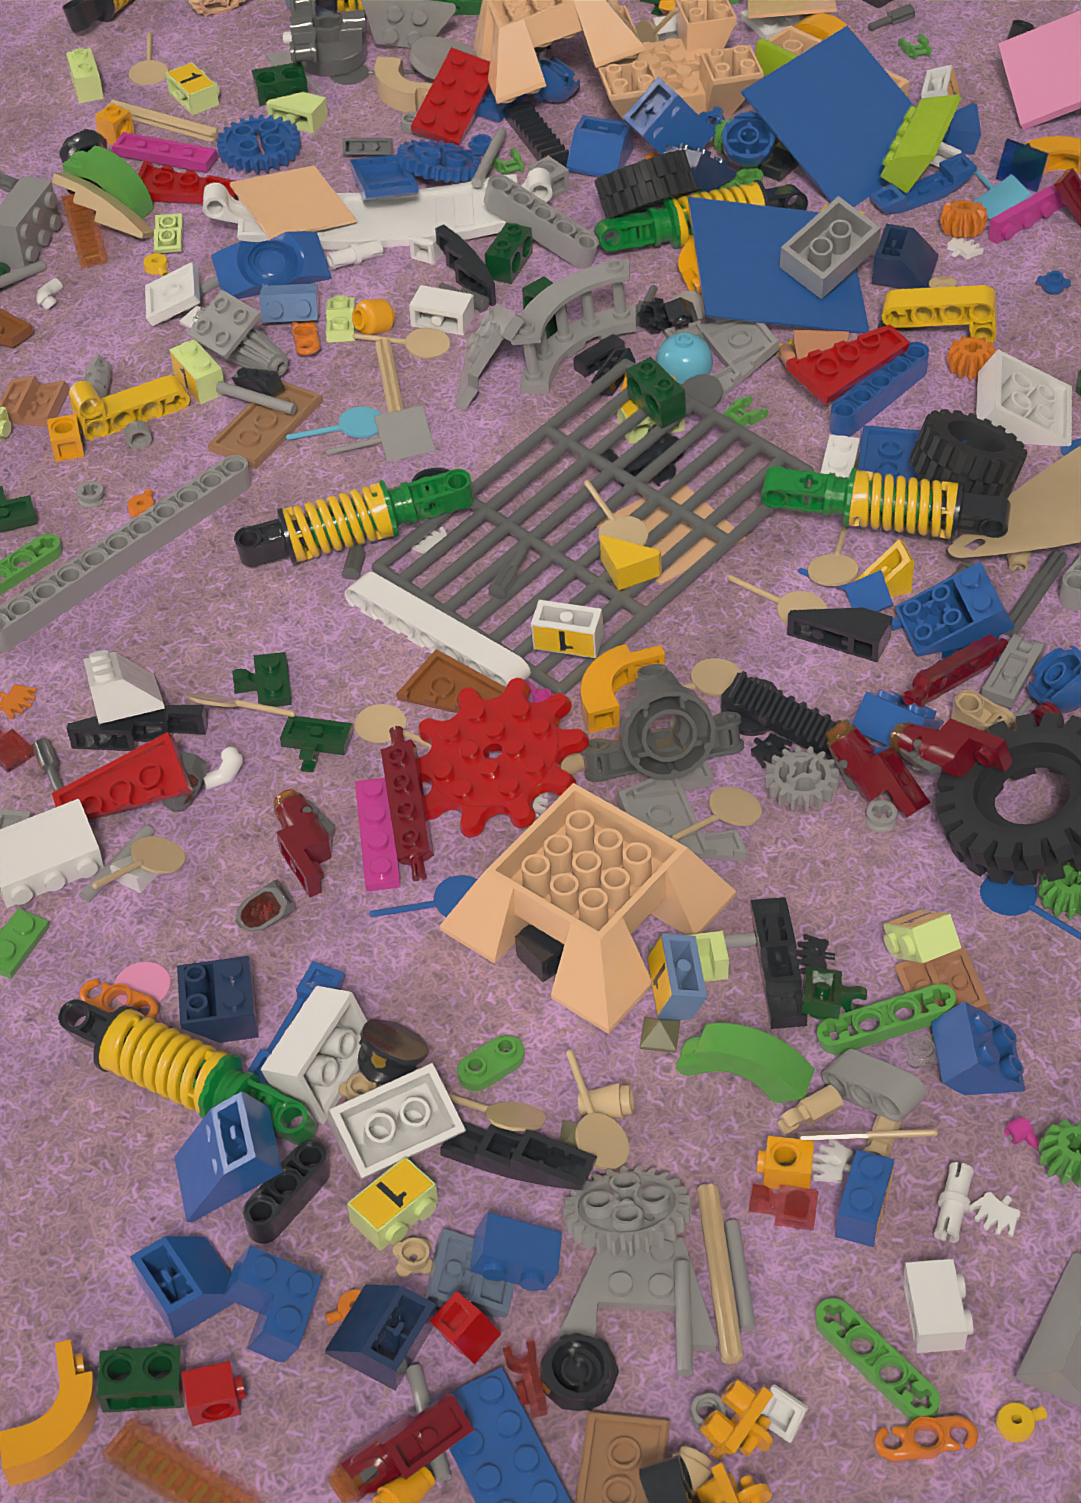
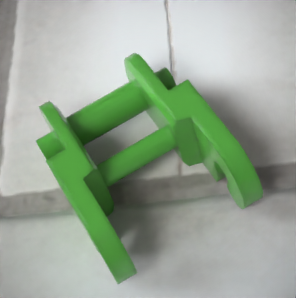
(910, 50)
(502, 167)
(748, 417)

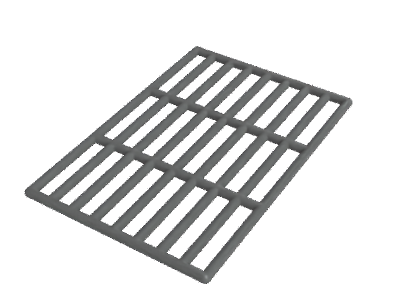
(555, 554)

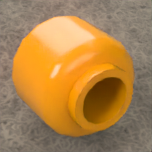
(373, 316)

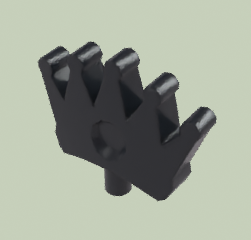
(770, 746)
(813, 952)

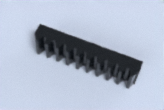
(535, 133)
(779, 713)

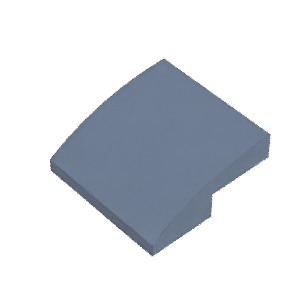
(452, 1273)

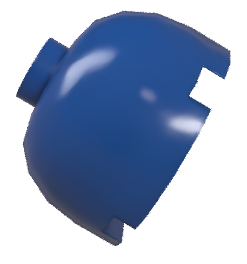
(558, 80)
(747, 140)
(1058, 679)

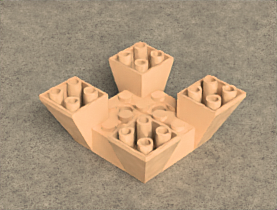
(513, 28)
(691, 65)
(589, 883)

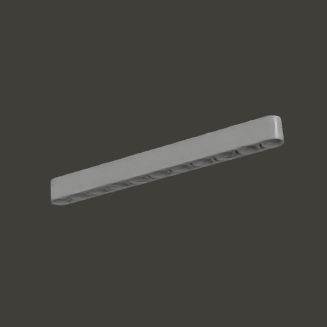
(122, 550)

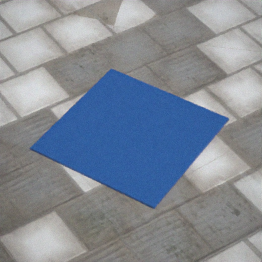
(834, 114)
(742, 272)

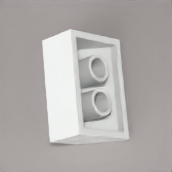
(120, 687)
(47, 853)
(318, 1051)
(395, 1121)

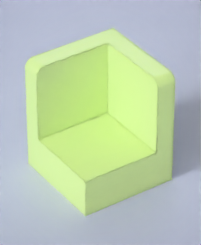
(713, 955)

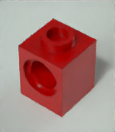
(465, 1327)
(212, 1393)

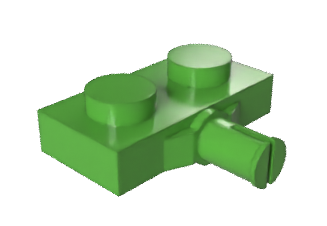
(19, 939)

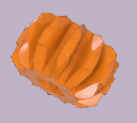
(963, 218)
(969, 356)

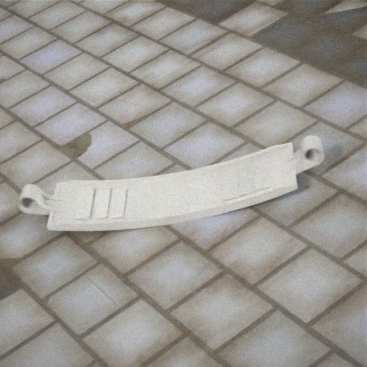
(393, 218)

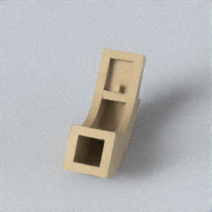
(395, 89)

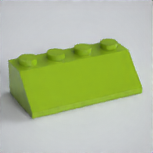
(918, 140)

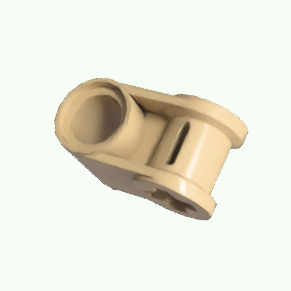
(980, 712)

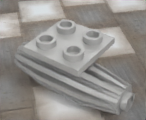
(229, 332)

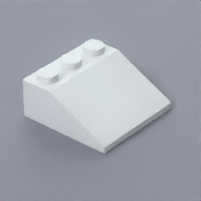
(1024, 401)

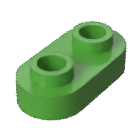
(492, 1061)

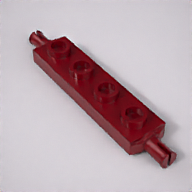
(954, 670)
(407, 803)

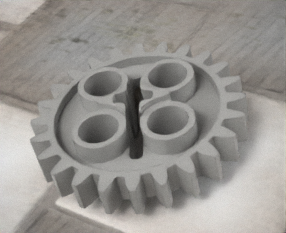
(627, 1210)

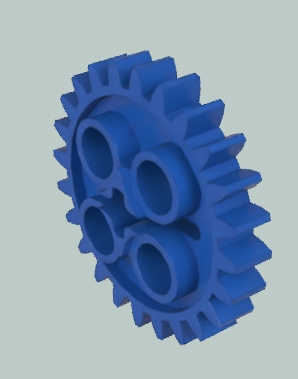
(240, 146)
(438, 160)

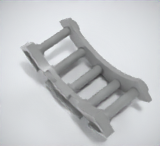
(569, 339)

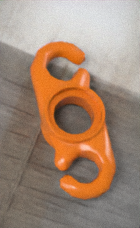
(305, 337)
(109, 992)
(939, 1426)

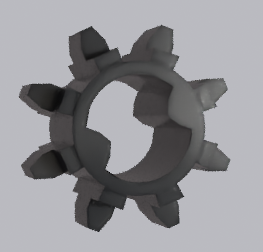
(654, 316)

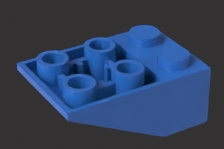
(667, 119)
(954, 613)
(227, 1155)

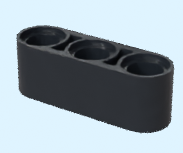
(283, 1208)

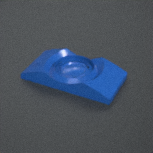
(382, 178)
(283, 260)

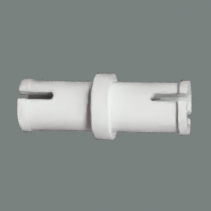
(354, 254)
(954, 1202)

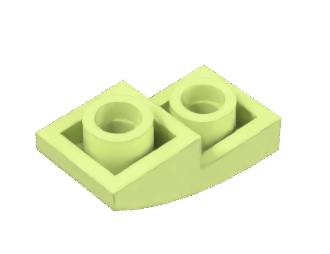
(168, 233)
(339, 319)

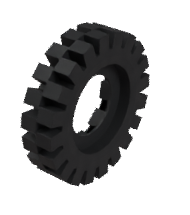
(1004, 847)

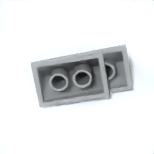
(1055, 1351)

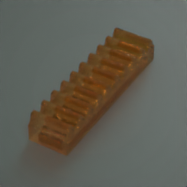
(84, 233)
(167, 1471)

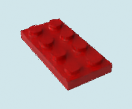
(453, 98)

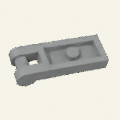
(1013, 671)

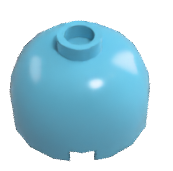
(685, 356)

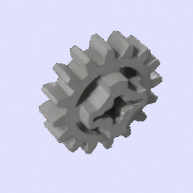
(801, 778)

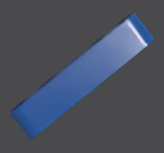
(878, 390)

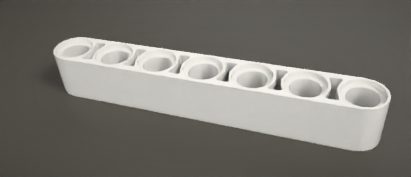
(433, 628)

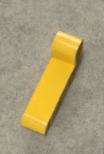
(944, 307)
(111, 413)

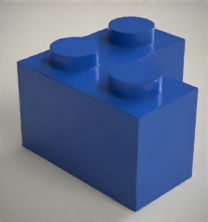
(280, 1295)

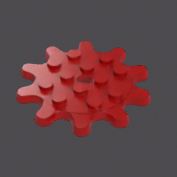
(508, 784)

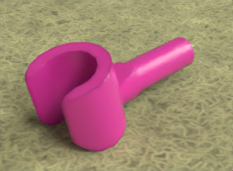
(539, 694)
(1022, 1131)

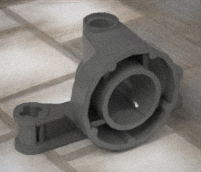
(327, 42)
(663, 751)

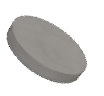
(430, 52)

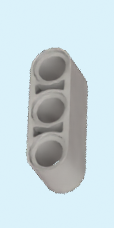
(875, 1085)

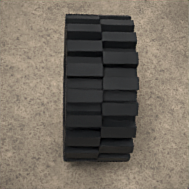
(645, 184)
(985, 467)

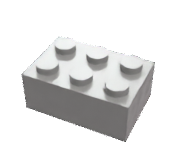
(27, 221)
(829, 247)

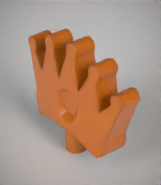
(16, 699)

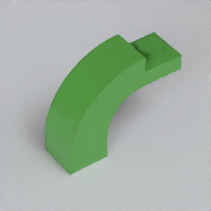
(113, 176)
(751, 1054)

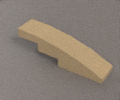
(107, 207)

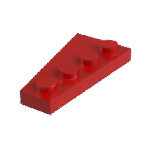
(172, 186)
(847, 363)
(133, 780)

